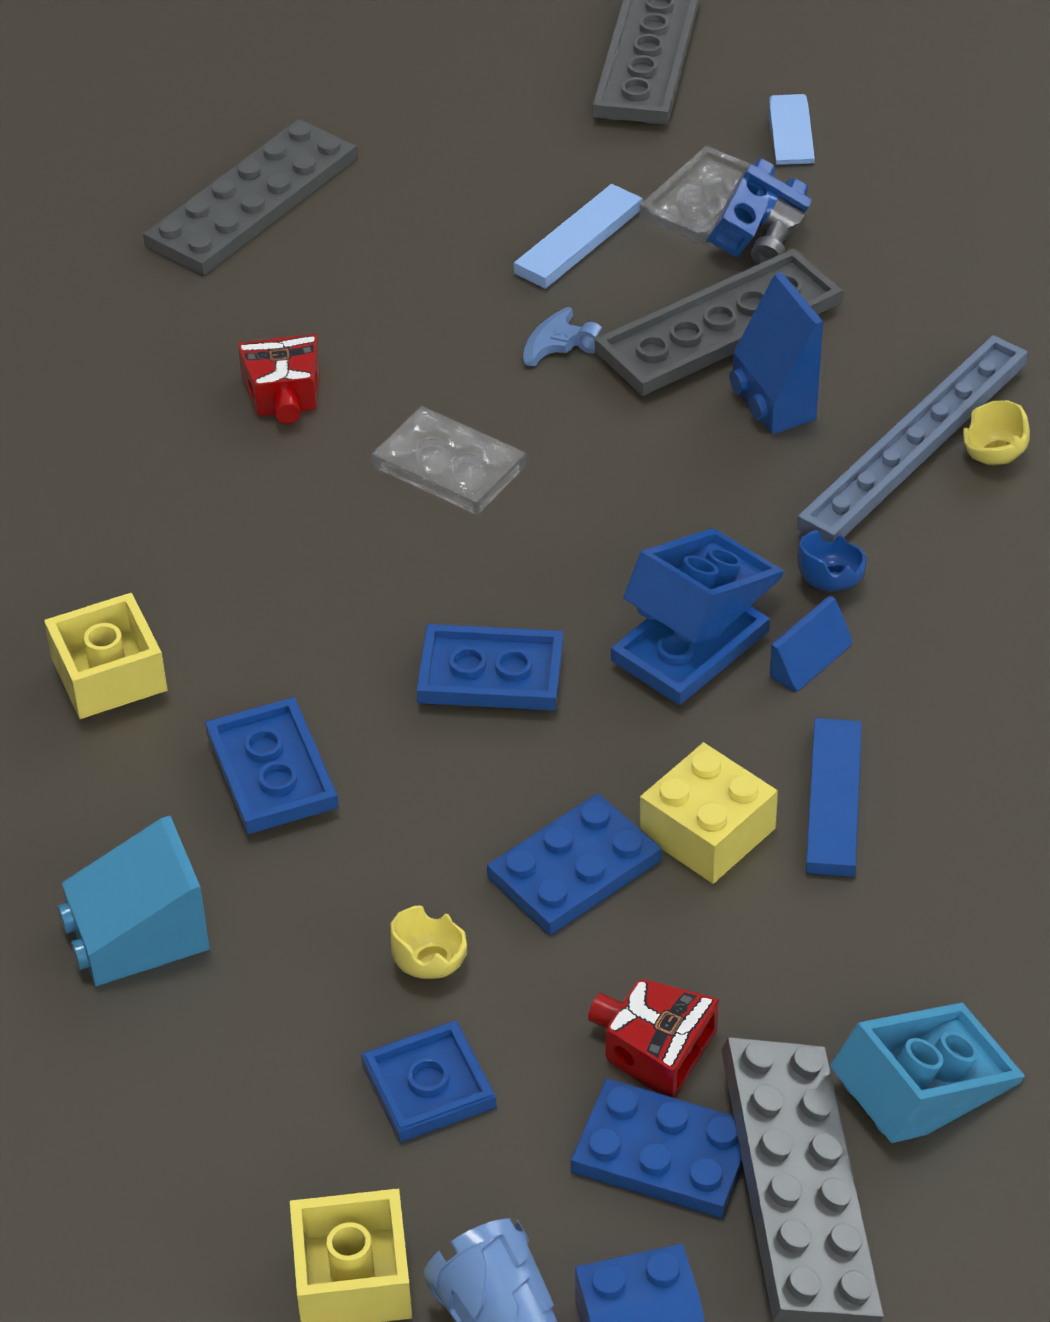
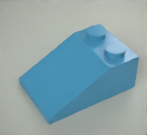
(923, 1069)

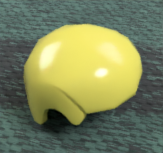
(997, 433)
(426, 945)

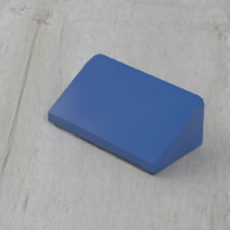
(809, 645)

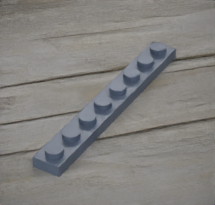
(912, 440)

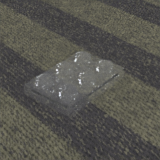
(695, 194)
(449, 460)

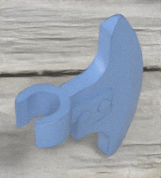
(559, 336)

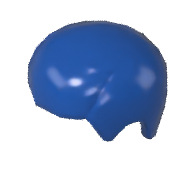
(830, 564)

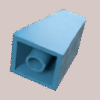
(135, 906)

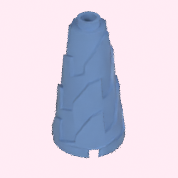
(490, 1277)

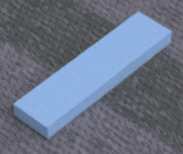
(577, 236)

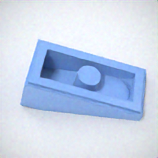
(790, 129)

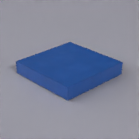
(428, 1081)

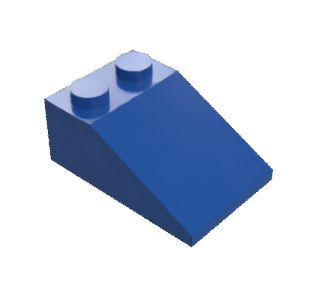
(780, 358)
(699, 583)
(639, 1288)

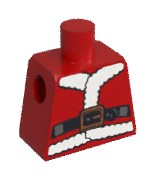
(281, 375)
(656, 1032)

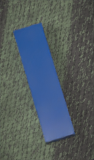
(834, 797)

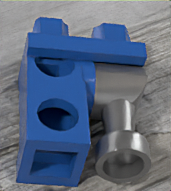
(762, 202)

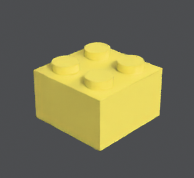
(106, 655)
(708, 812)
(351, 1258)

